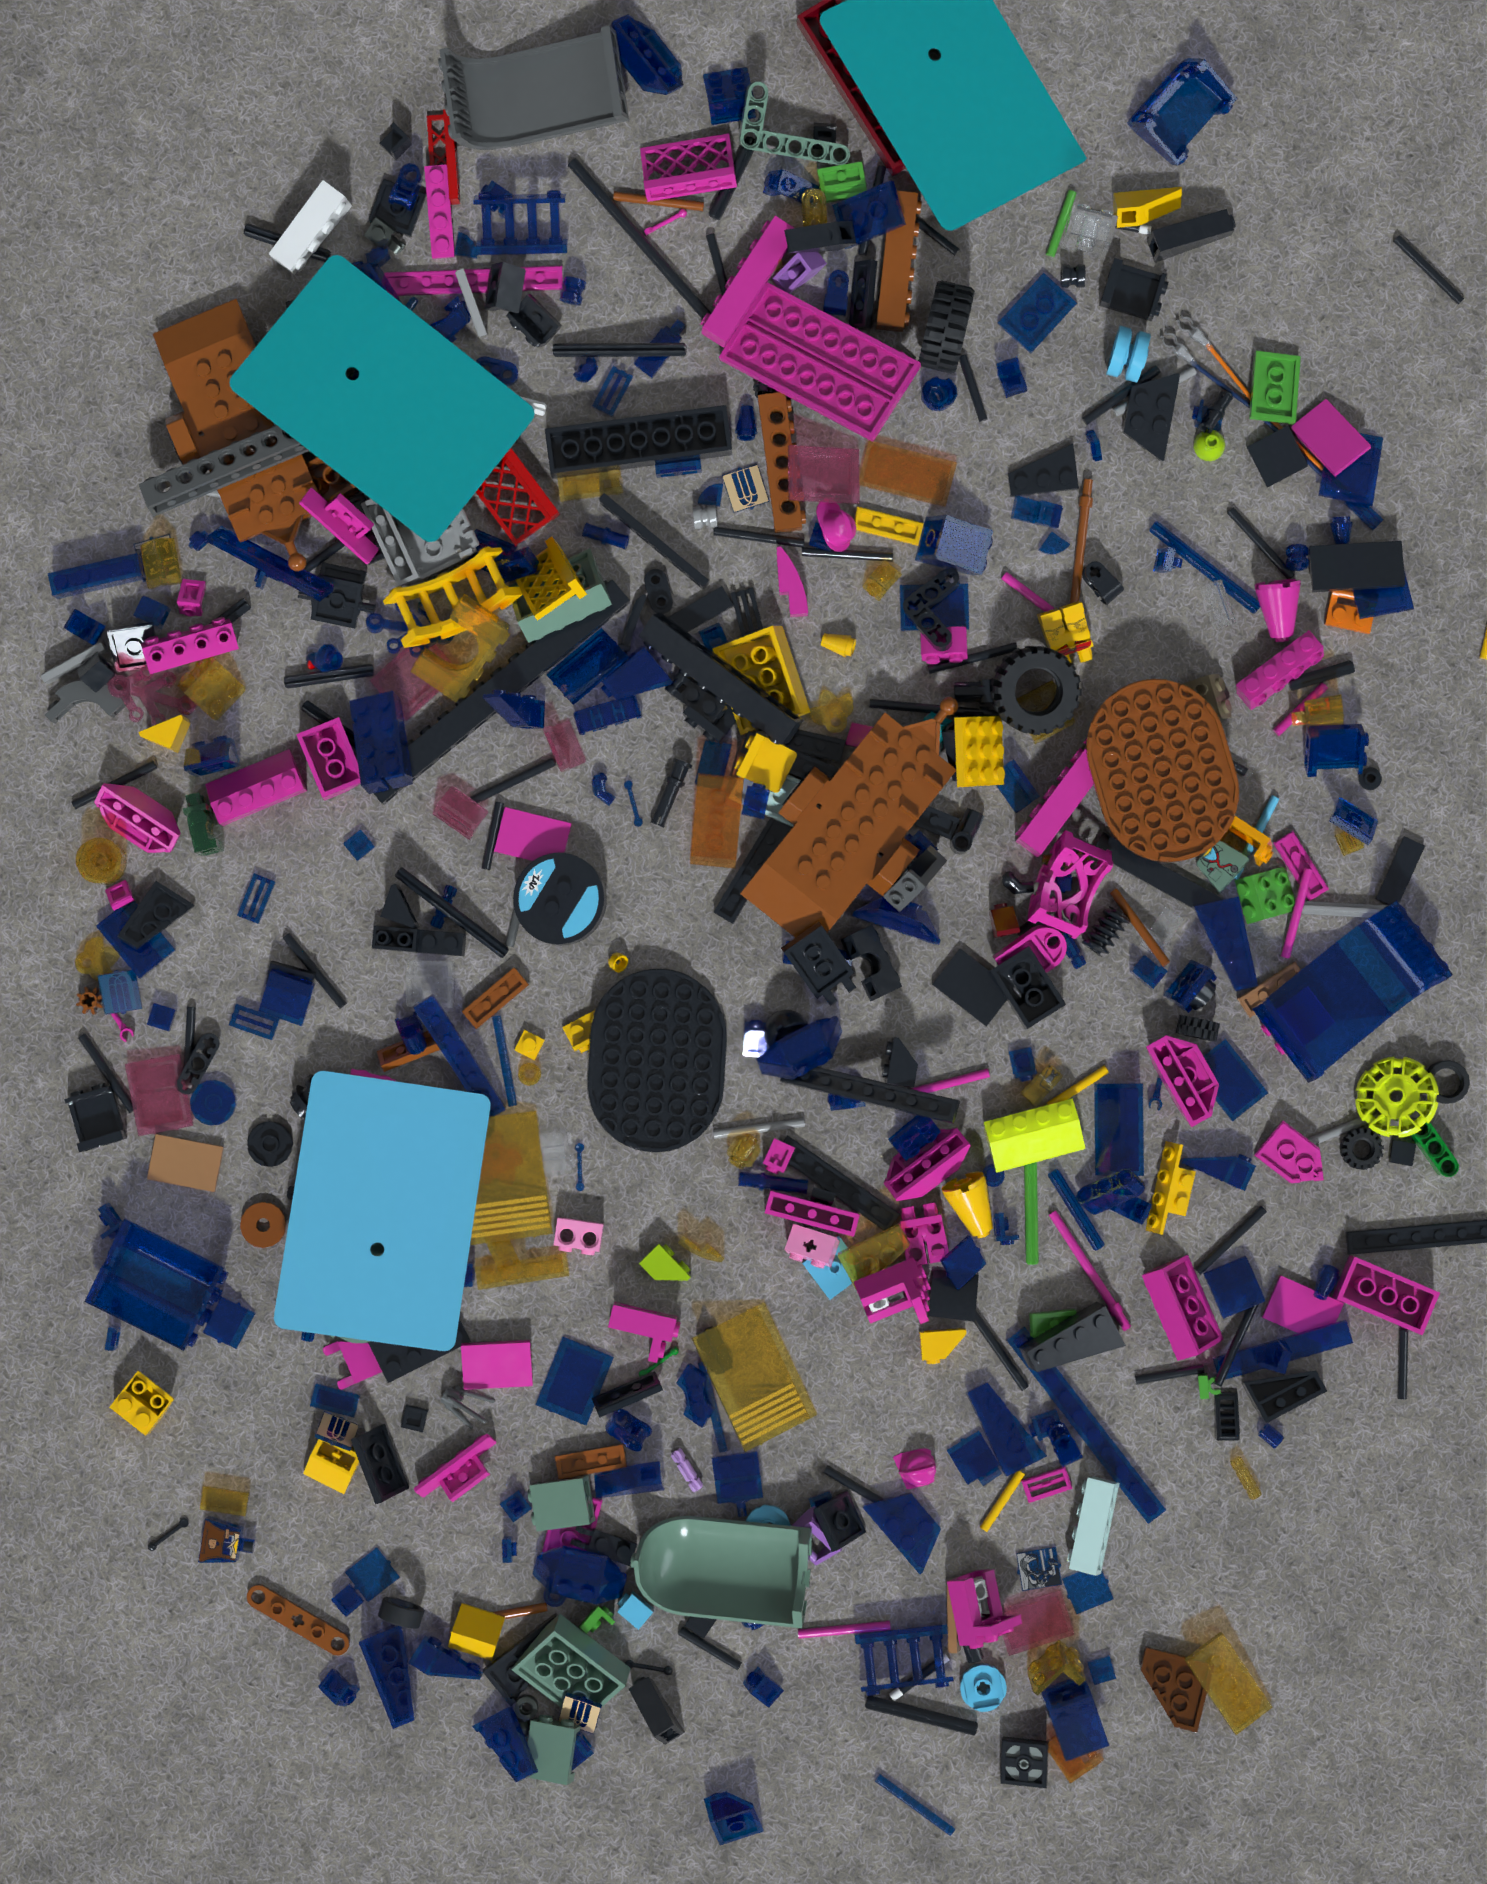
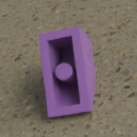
(799, 271)

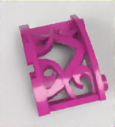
(1064, 852)

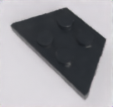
(1151, 413)

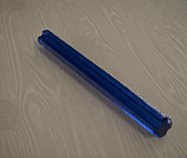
(1204, 566)

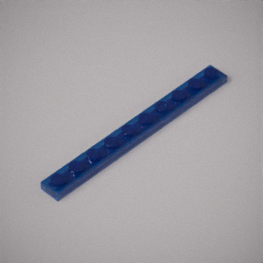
(1093, 1434)

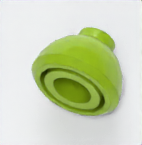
(1209, 446)

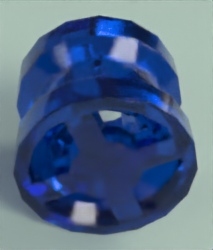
(1297, 557)

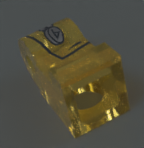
(1041, 1084)

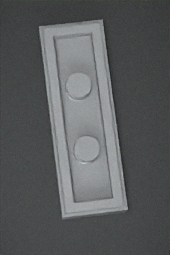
(471, 304)
(72, 664)

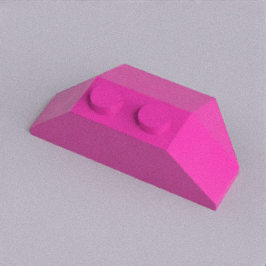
(138, 818)
(1185, 1077)
(928, 1168)

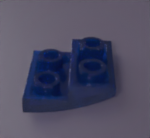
(1234, 1287)

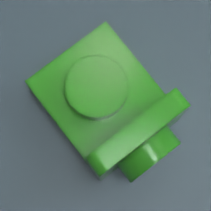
(592, 1621)

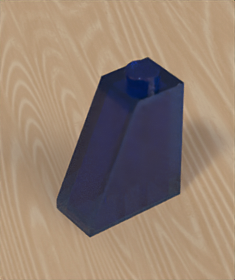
(635, 676)

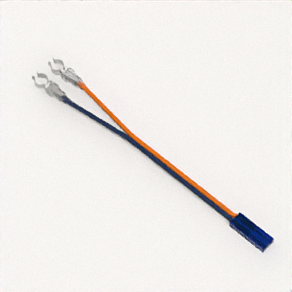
(1362, 511)

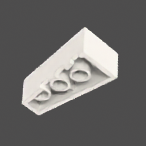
(310, 227)

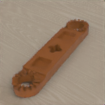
(313, 1629)

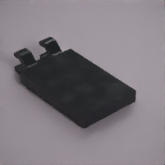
(819, 962)

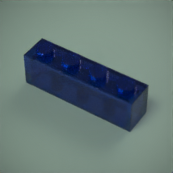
(96, 576)

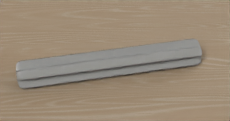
(1340, 909)

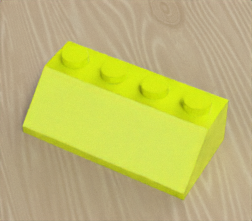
(1034, 1135)

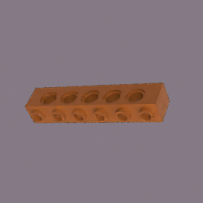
(769, 405)

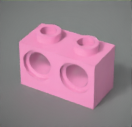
(578, 1228)

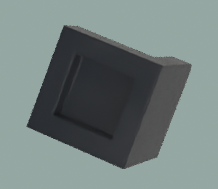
(396, 142)
(96, 672)

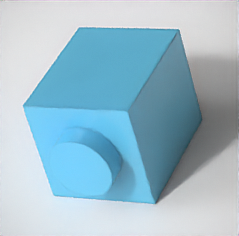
(634, 1609)

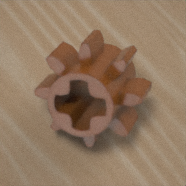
(85, 996)

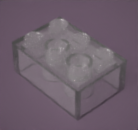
(1089, 231)

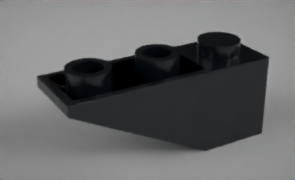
(820, 237)

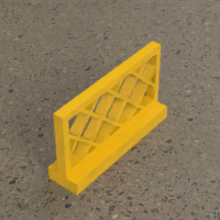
(561, 571)

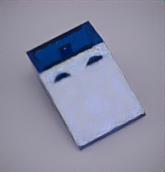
(1074, 1718)

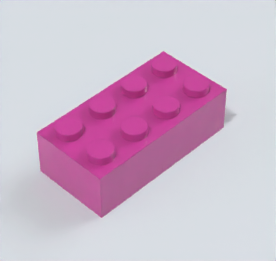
(1386, 1295)

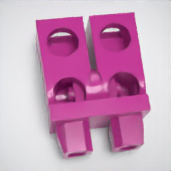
(923, 1229)

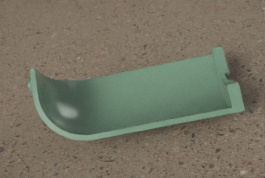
(726, 1569)

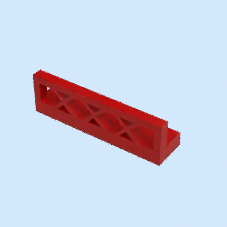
(450, 154)

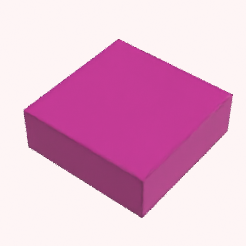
(119, 895)

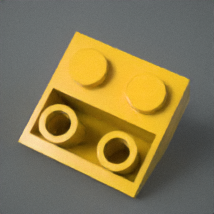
(142, 1403)
(332, 1465)

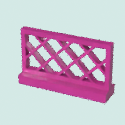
(690, 181)

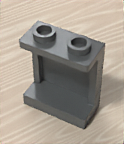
(915, 879)

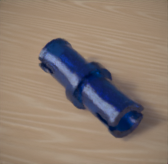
(605, 536)

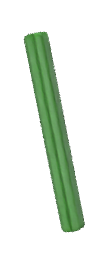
(1031, 1213)

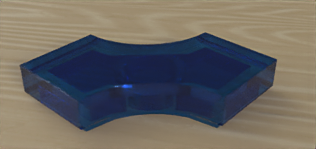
(694, 1387)

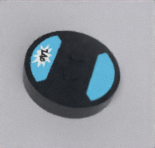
(560, 899)

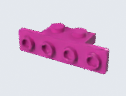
(343, 522)
(459, 1473)

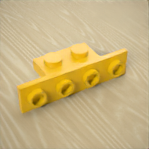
(1171, 1189)

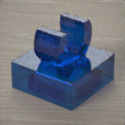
(1166, 560)
(515, 1506)

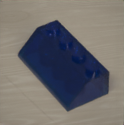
(1118, 1128)

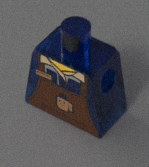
(223, 1541)

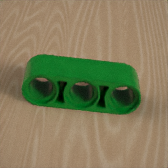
(1442, 1153)

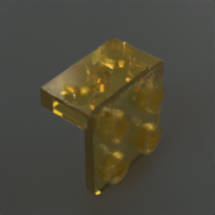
(211, 687)
(1055, 1660)

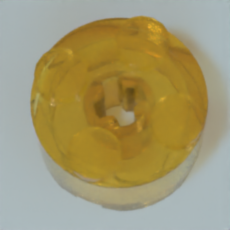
(105, 873)

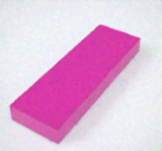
(1296, 860)

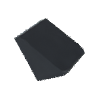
(824, 132)

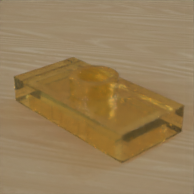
(224, 1501)

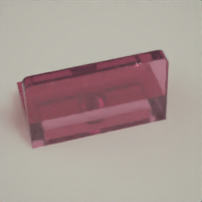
(564, 746)
(460, 812)

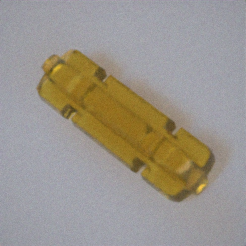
(1245, 1478)

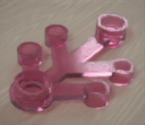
(148, 695)

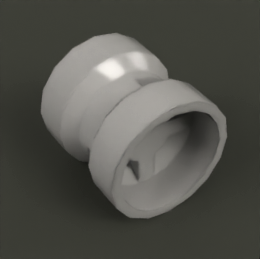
(704, 516)

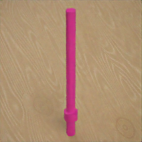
(1114, 1307)

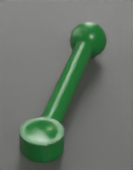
(673, 1351)

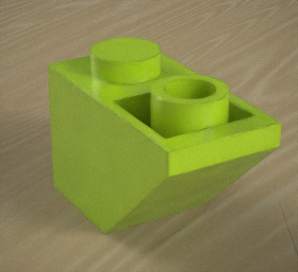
(663, 1266)

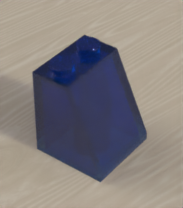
(954, 544)

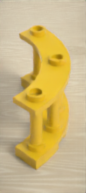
(420, 635)

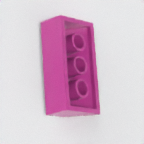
(255, 788)
(1182, 1308)

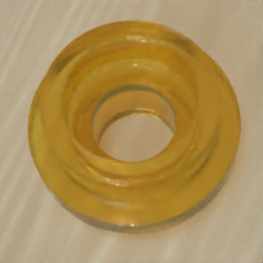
(529, 1066)

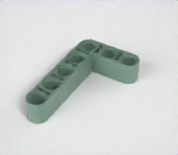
(783, 139)

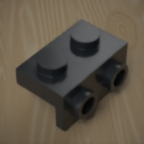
(534, 322)

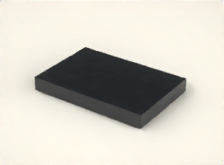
(971, 987)
(380, 1463)

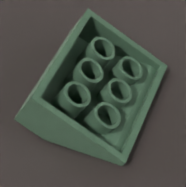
(573, 608)
(571, 1662)

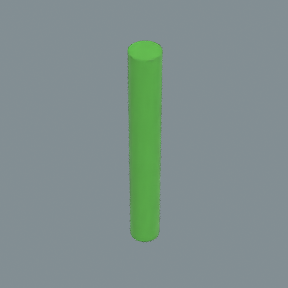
(1062, 220)

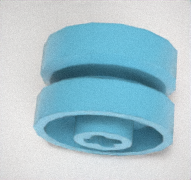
(1128, 354)

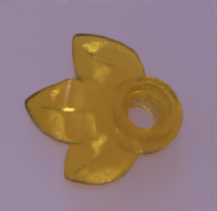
(830, 708)
(101, 958)

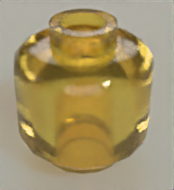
(743, 1151)

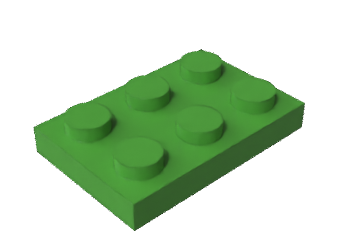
(1274, 387)

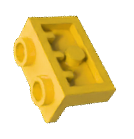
(579, 1031)

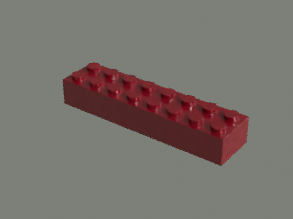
(810, 27)

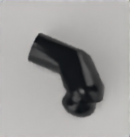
(1015, 885)

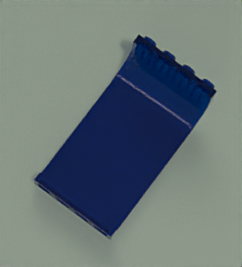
(1351, 990)

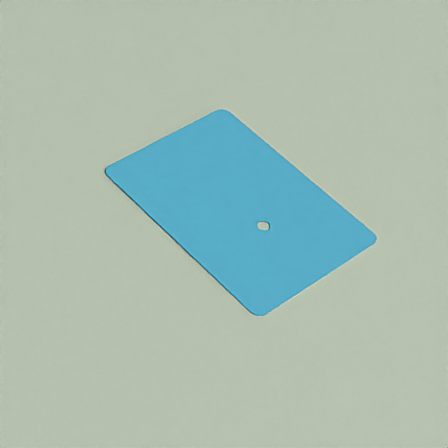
(392, 1171)

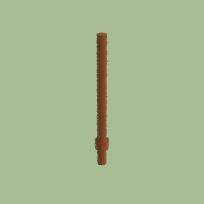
(1085, 503)

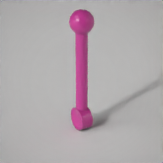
(681, 213)

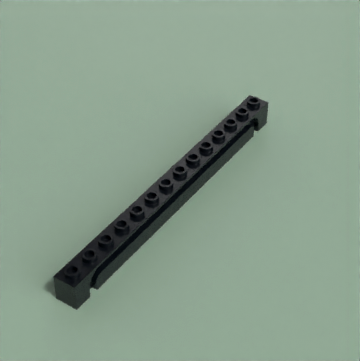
(515, 677)

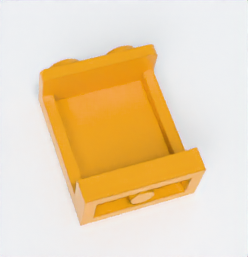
(1253, 837)

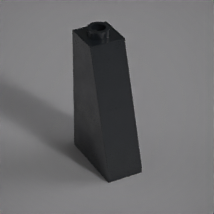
(1190, 234)

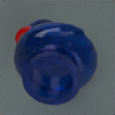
(325, 658)

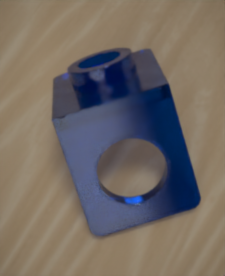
(1199, 413)

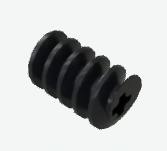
(1106, 931)

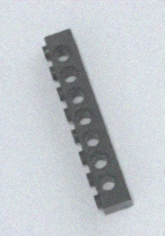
(222, 474)

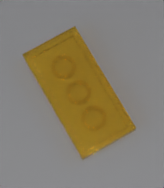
(1228, 1683)

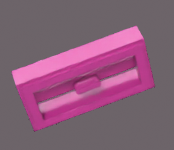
(1042, 1476)

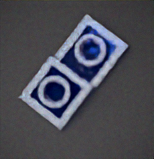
(376, 256)

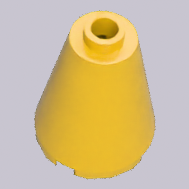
(971, 1202)

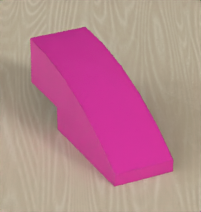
(791, 584)

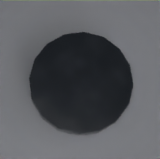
(270, 1144)

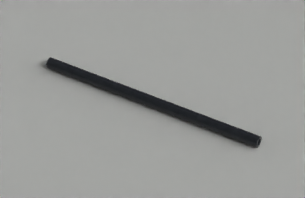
(638, 238)

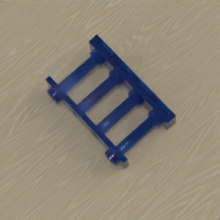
(510, 244)
(912, 1637)

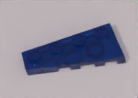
(1228, 936)
(1006, 1436)

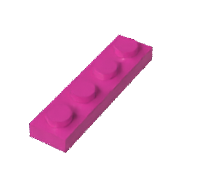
(439, 212)

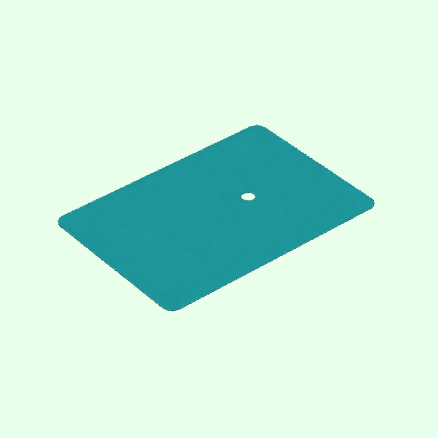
(964, 125)
(414, 424)

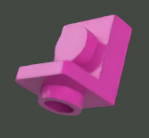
(191, 597)
(778, 1156)

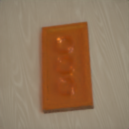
(907, 473)
(716, 820)

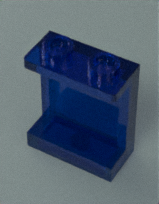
(1335, 748)

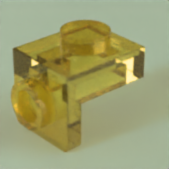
(881, 580)

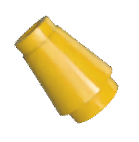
(840, 644)

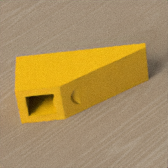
(1145, 205)

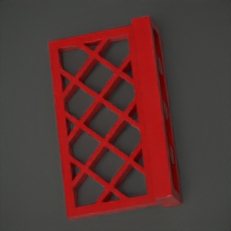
(530, 487)

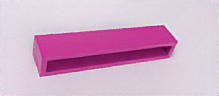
(747, 284)

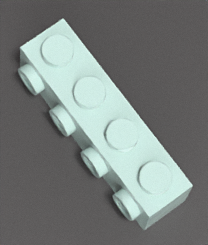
(1093, 1526)

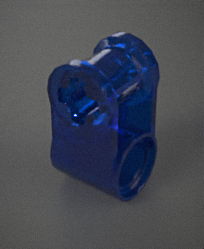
(405, 191)
(836, 297)
(412, 1033)
(628, 1430)
(1063, 1444)

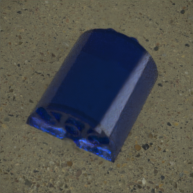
(157, 1285)

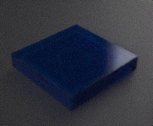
(1353, 821)
(287, 997)

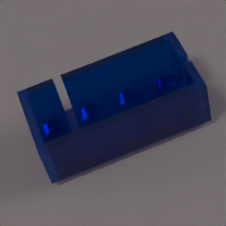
(381, 742)

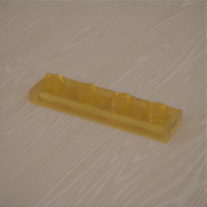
(535, 1269)

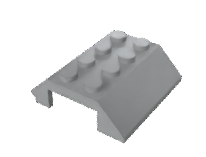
(412, 557)

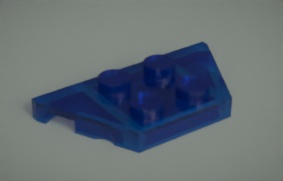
(906, 1526)

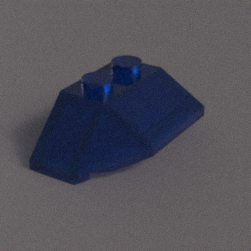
(647, 57)
(909, 921)
(802, 1050)
(579, 1575)

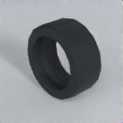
(1463, 1077)
(401, 1612)

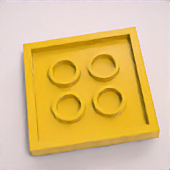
(979, 751)

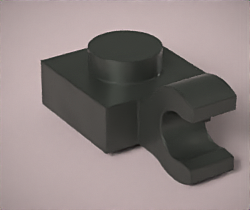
(382, 234)

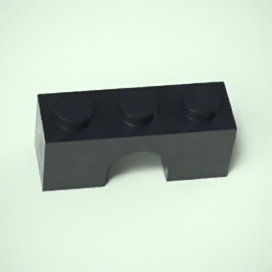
(867, 945)

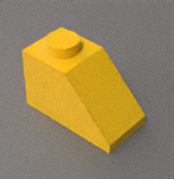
(939, 1343)

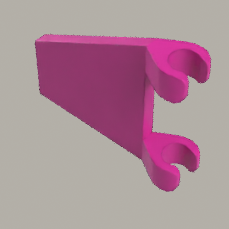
(359, 1360)

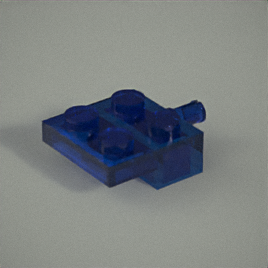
(737, 1479)

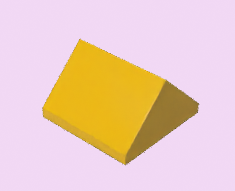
(168, 733)
(476, 1631)

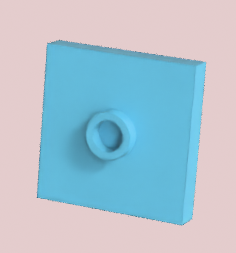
(831, 1279)

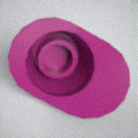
(836, 525)
(916, 1467)

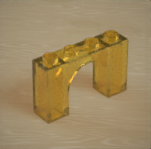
(454, 679)

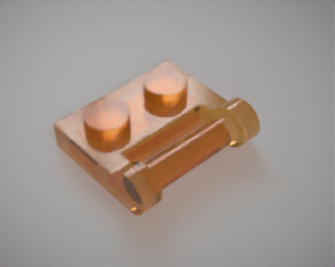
(1076, 1767)

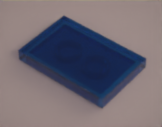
(871, 212)
(1037, 313)
(951, 611)
(140, 960)
(1237, 1084)

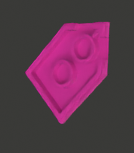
(1291, 1155)

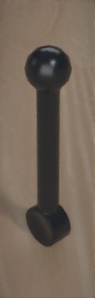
(153, 1545)
(667, 1670)

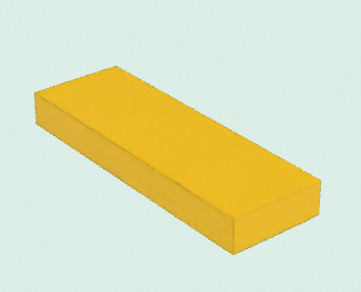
(888, 526)

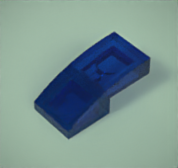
(1036, 512)

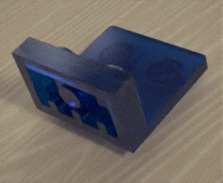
(727, 95)
(914, 1136)

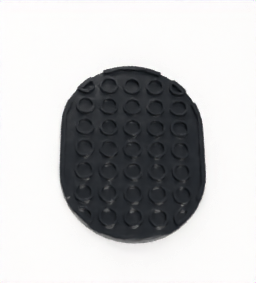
(656, 1060)

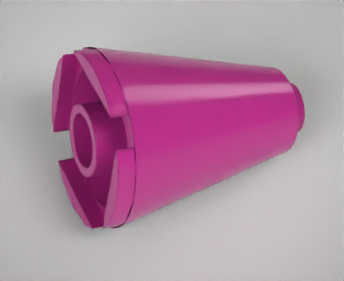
(1279, 606)

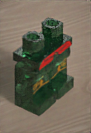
(201, 825)

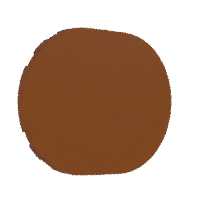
(1162, 770)

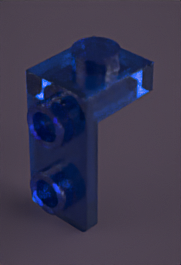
(787, 184)

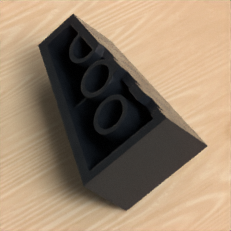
(1073, 1339)

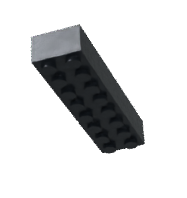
(638, 441)

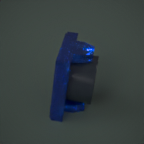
(1192, 987)

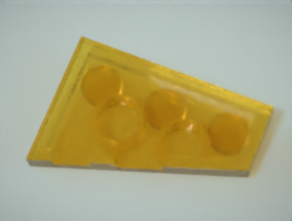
(874, 1253)

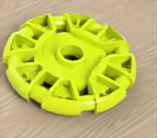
(1406, 1106)

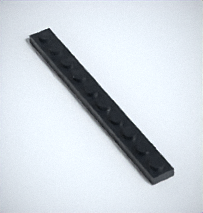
(931, 818)

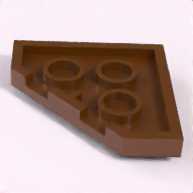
(1174, 1687)

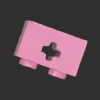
(802, 1237)

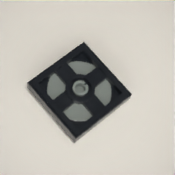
(1024, 1762)

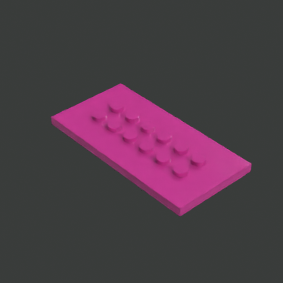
(820, 361)

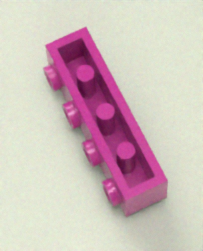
(189, 646)
(1280, 670)

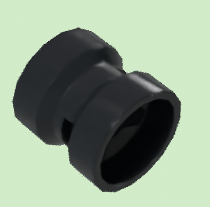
(1073, 276)

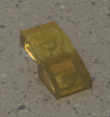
(706, 1252)

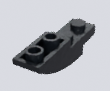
(419, 941)

